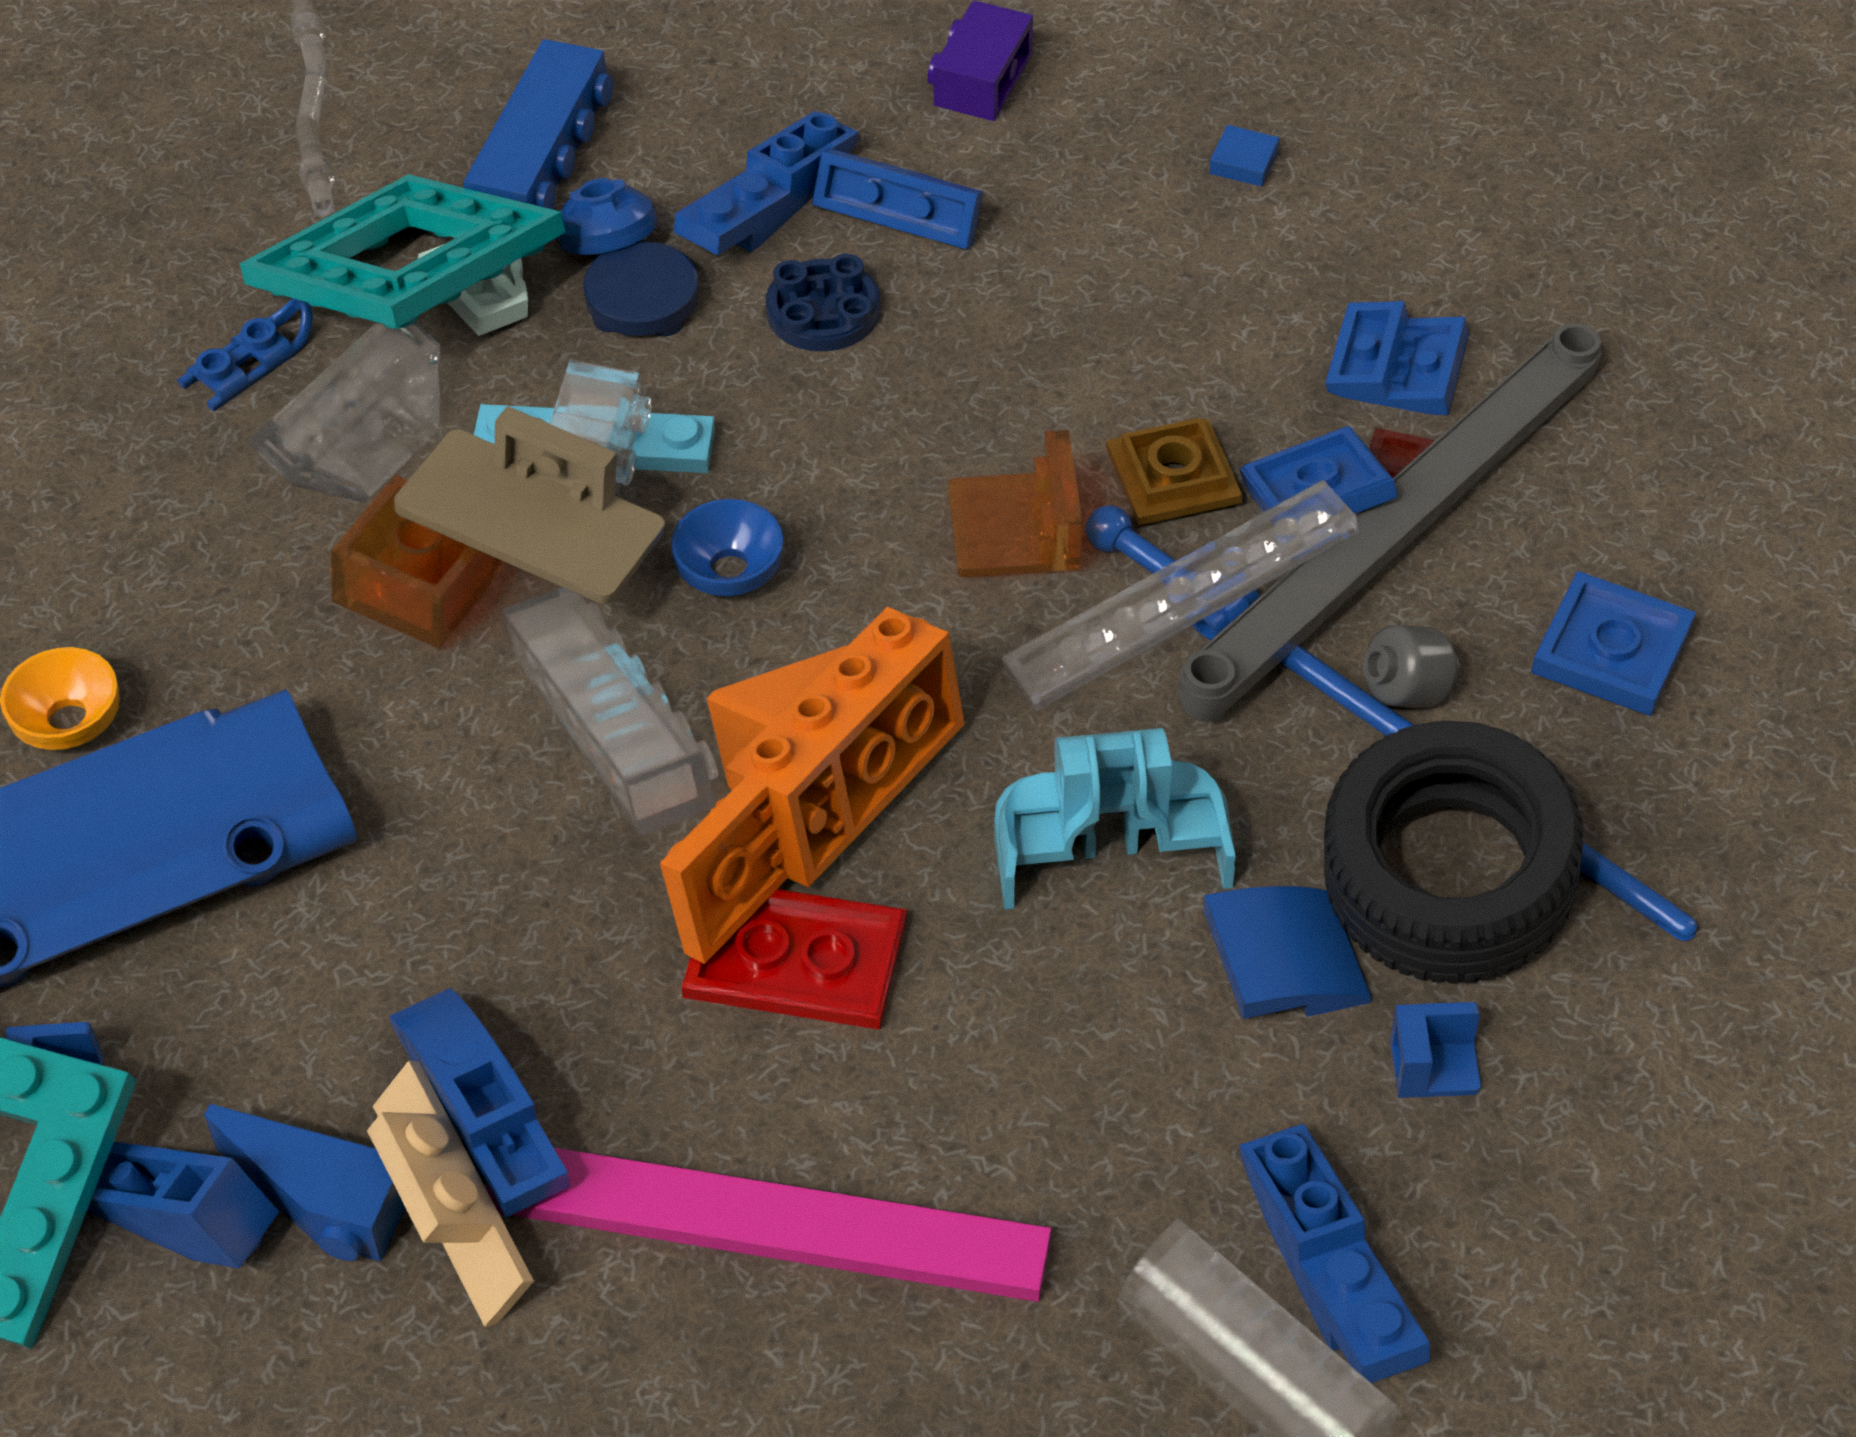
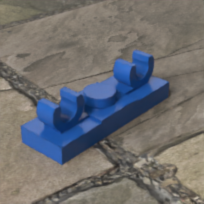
(897, 198)

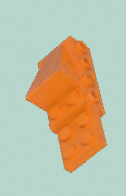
(809, 768)

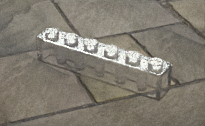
(612, 709)

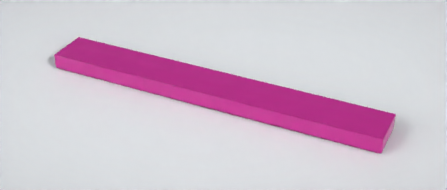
(798, 1225)

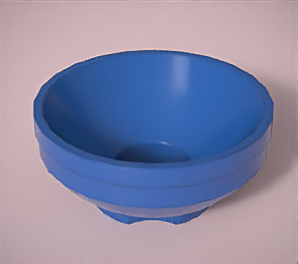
(605, 217)
(726, 530)

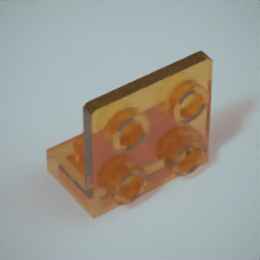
(1019, 518)

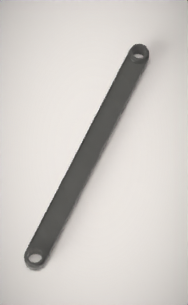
(1425, 490)

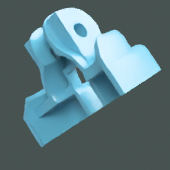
(1110, 774)

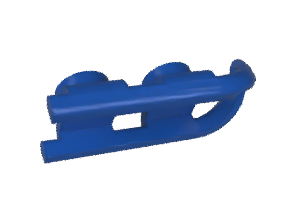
(257, 339)

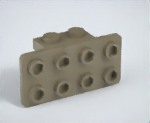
(534, 503)

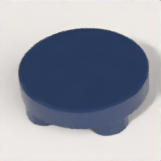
(641, 289)
(822, 303)

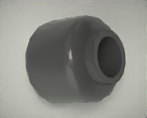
(1410, 666)

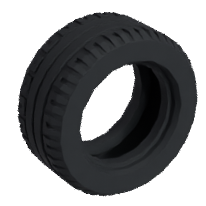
(1452, 767)

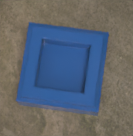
(1244, 155)

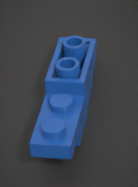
(771, 189)
(482, 1100)
(1329, 1257)

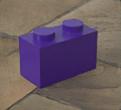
(981, 60)

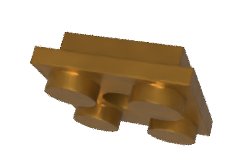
(1168, 493)

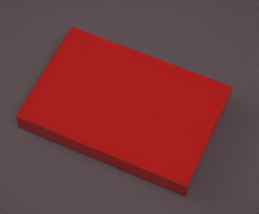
(806, 960)

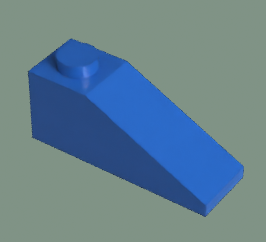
(320, 1182)
(184, 1202)

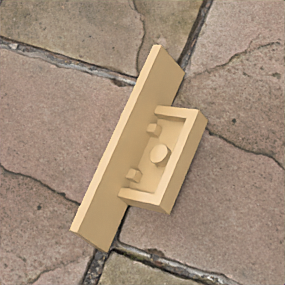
(447, 1193)

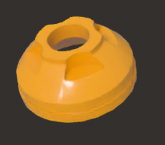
(56, 681)

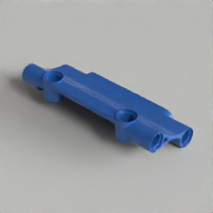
(159, 826)

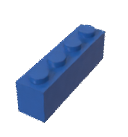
(543, 124)

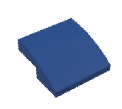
(1397, 358)
(1284, 950)

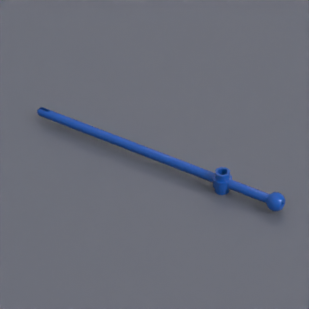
(1112, 530)

